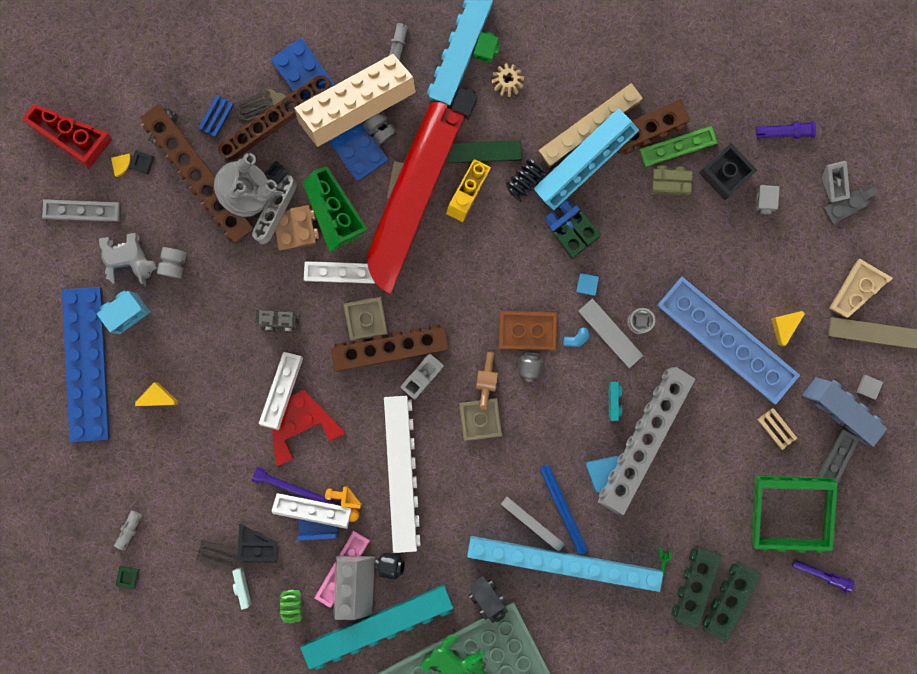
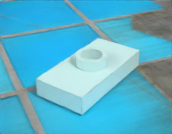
(240, 588)

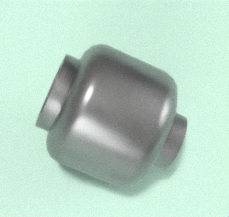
(530, 367)

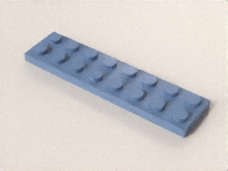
(728, 340)

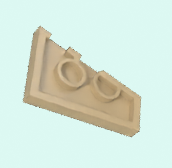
(858, 287)

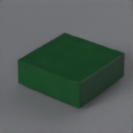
(127, 577)

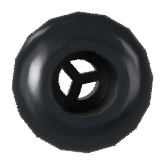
(390, 566)

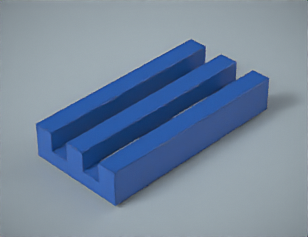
(223, 102)

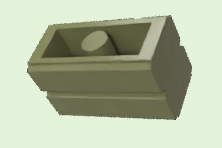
(671, 182)

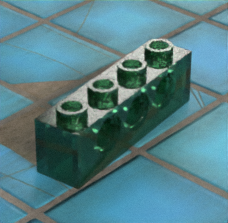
(732, 612)
(693, 616)

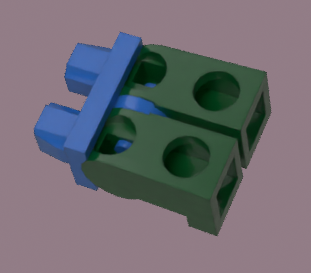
(568, 226)

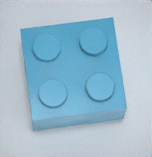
(123, 312)

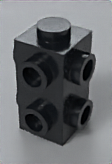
(491, 604)

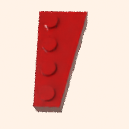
(72, 137)

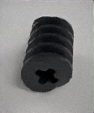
(524, 179)

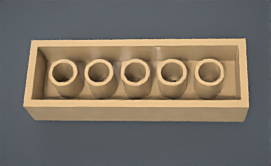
(355, 100)

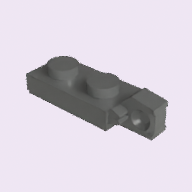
(846, 207)

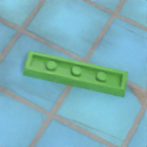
(678, 146)

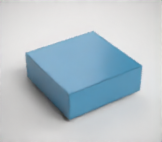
(587, 284)

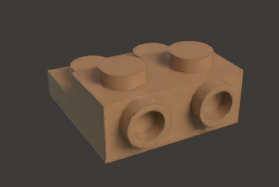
(297, 228)

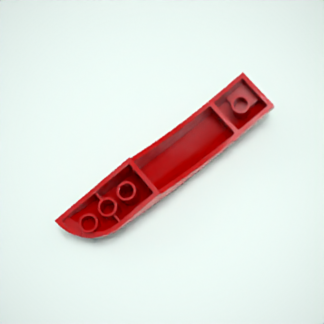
(412, 194)

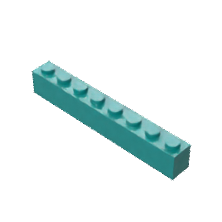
(377, 626)

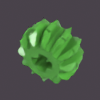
(291, 606)

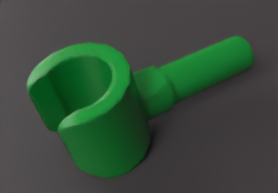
(664, 558)

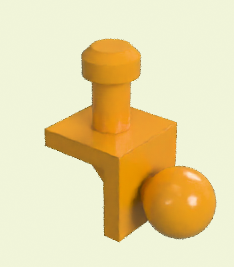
(348, 500)

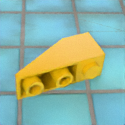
(468, 190)

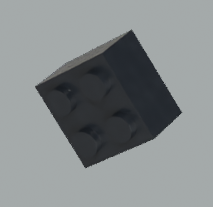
(728, 171)

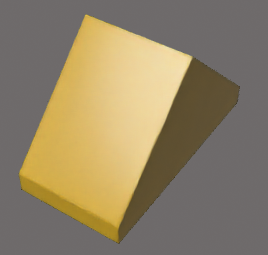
(785, 326)
(156, 395)

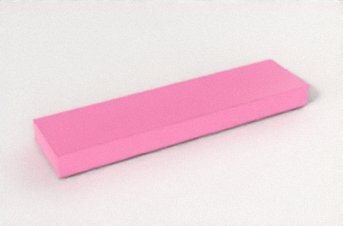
(354, 547)

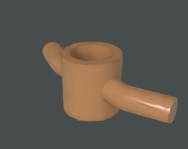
(486, 380)

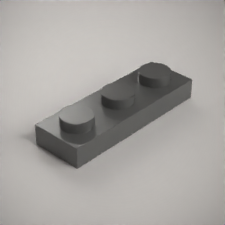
(838, 455)

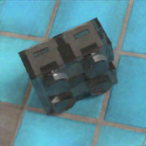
(272, 320)

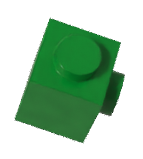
(486, 47)

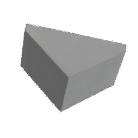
(836, 181)

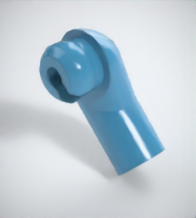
(578, 340)

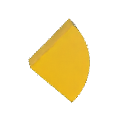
(121, 164)

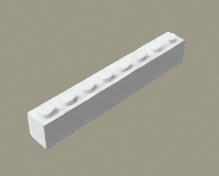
(401, 475)

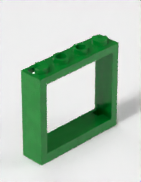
(799, 545)

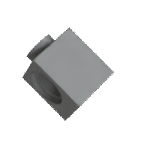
(767, 199)

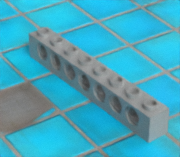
(655, 435)

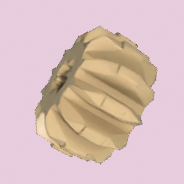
(511, 85)

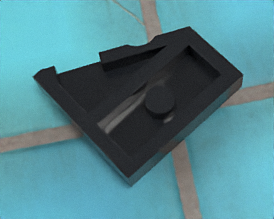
(255, 547)

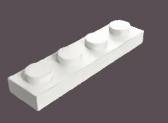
(337, 272)
(280, 391)
(311, 511)

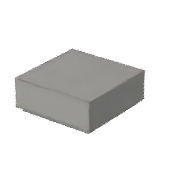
(869, 387)

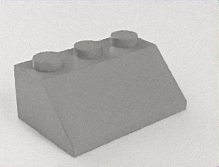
(353, 587)

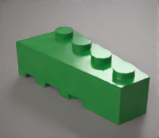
(333, 210)

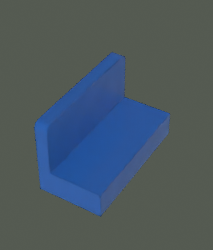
(312, 530)

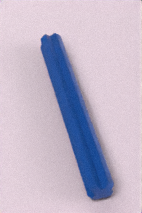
(563, 509)

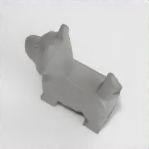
(126, 255)

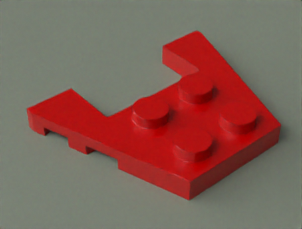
(301, 414)

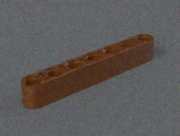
(266, 119)

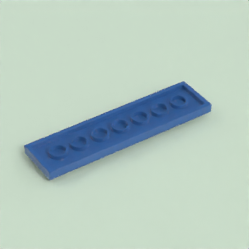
(353, 146)
(85, 365)

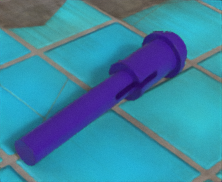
(845, 584)

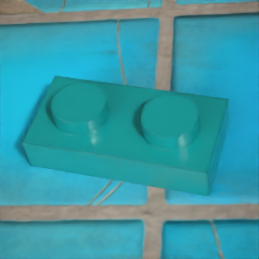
(615, 409)

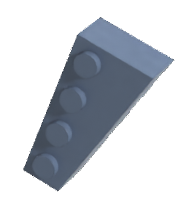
(845, 410)

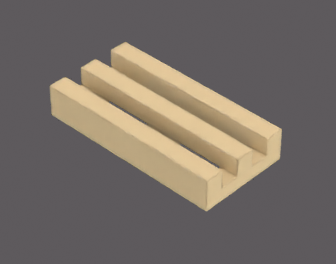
(787, 441)

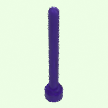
(261, 476)

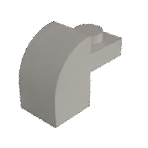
(422, 376)

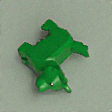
(449, 663)

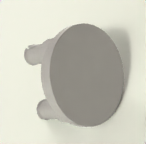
(243, 187)

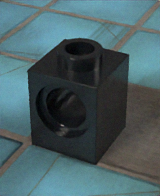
(465, 102)

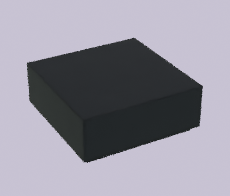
(142, 162)
(276, 172)

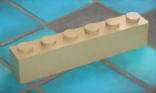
(580, 131)

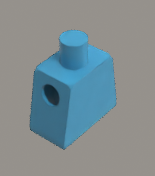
(600, 470)

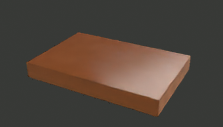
(527, 330)

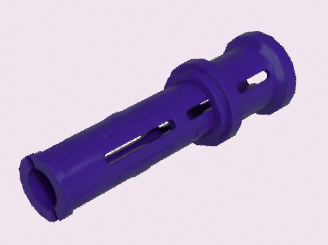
(795, 130)

